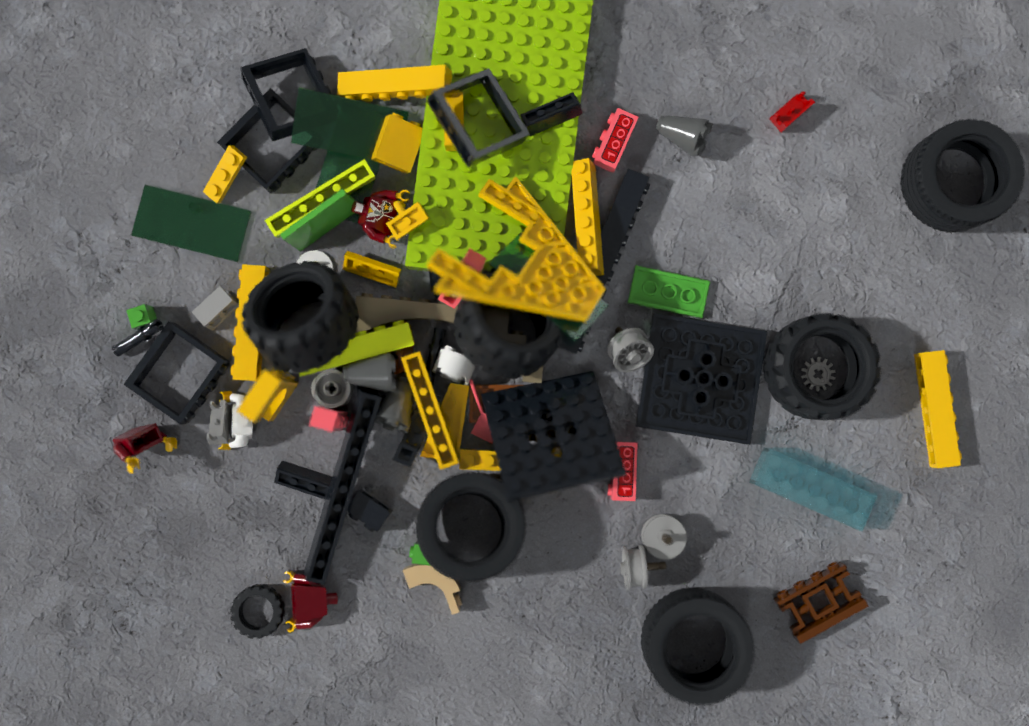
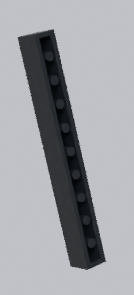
(614, 236)
(341, 486)

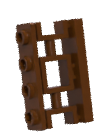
(828, 615)

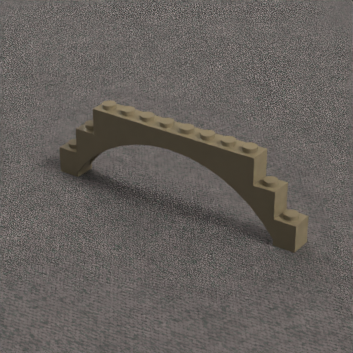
(385, 311)

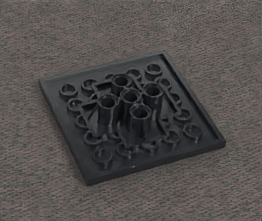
(671, 403)
(571, 406)

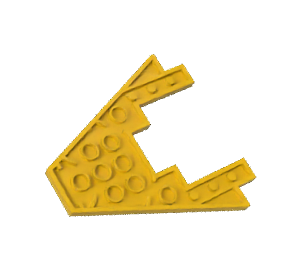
(550, 283)

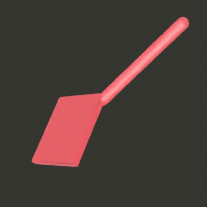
(481, 427)

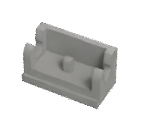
(215, 308)
(219, 423)

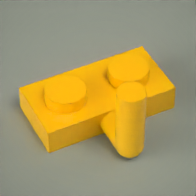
(407, 219)

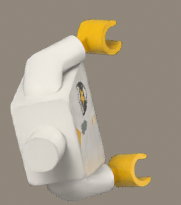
(240, 424)

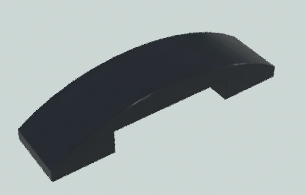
(412, 440)

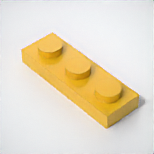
(225, 174)
(371, 269)

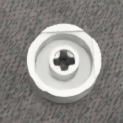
(453, 366)
(329, 399)

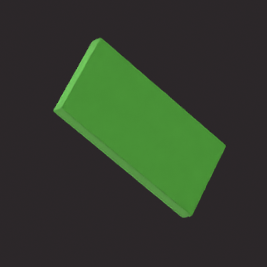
(319, 221)
(668, 292)

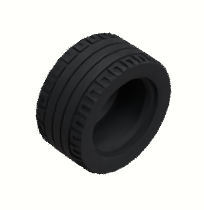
(995, 154)
(511, 520)
(721, 679)

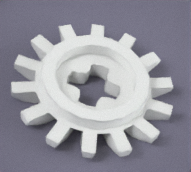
(826, 375)

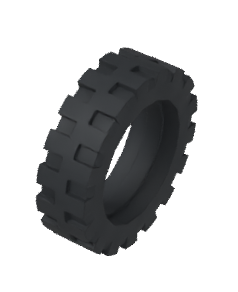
(238, 617)

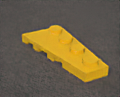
(453, 412)

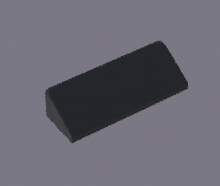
(551, 114)
(302, 479)

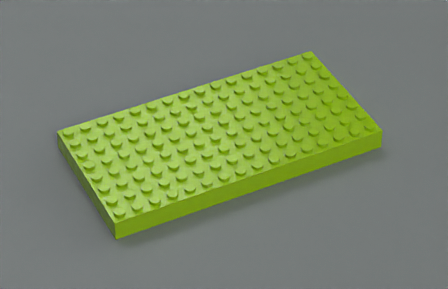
(537, 57)

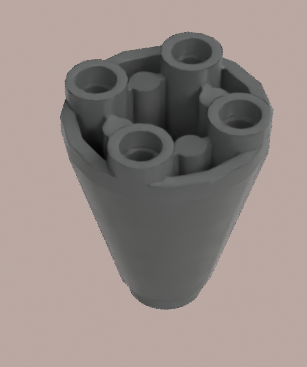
(685, 132)
(372, 372)
(396, 407)

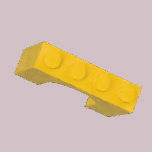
(268, 395)

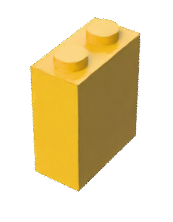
(398, 143)

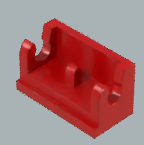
(791, 111)

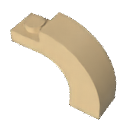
(423, 574)

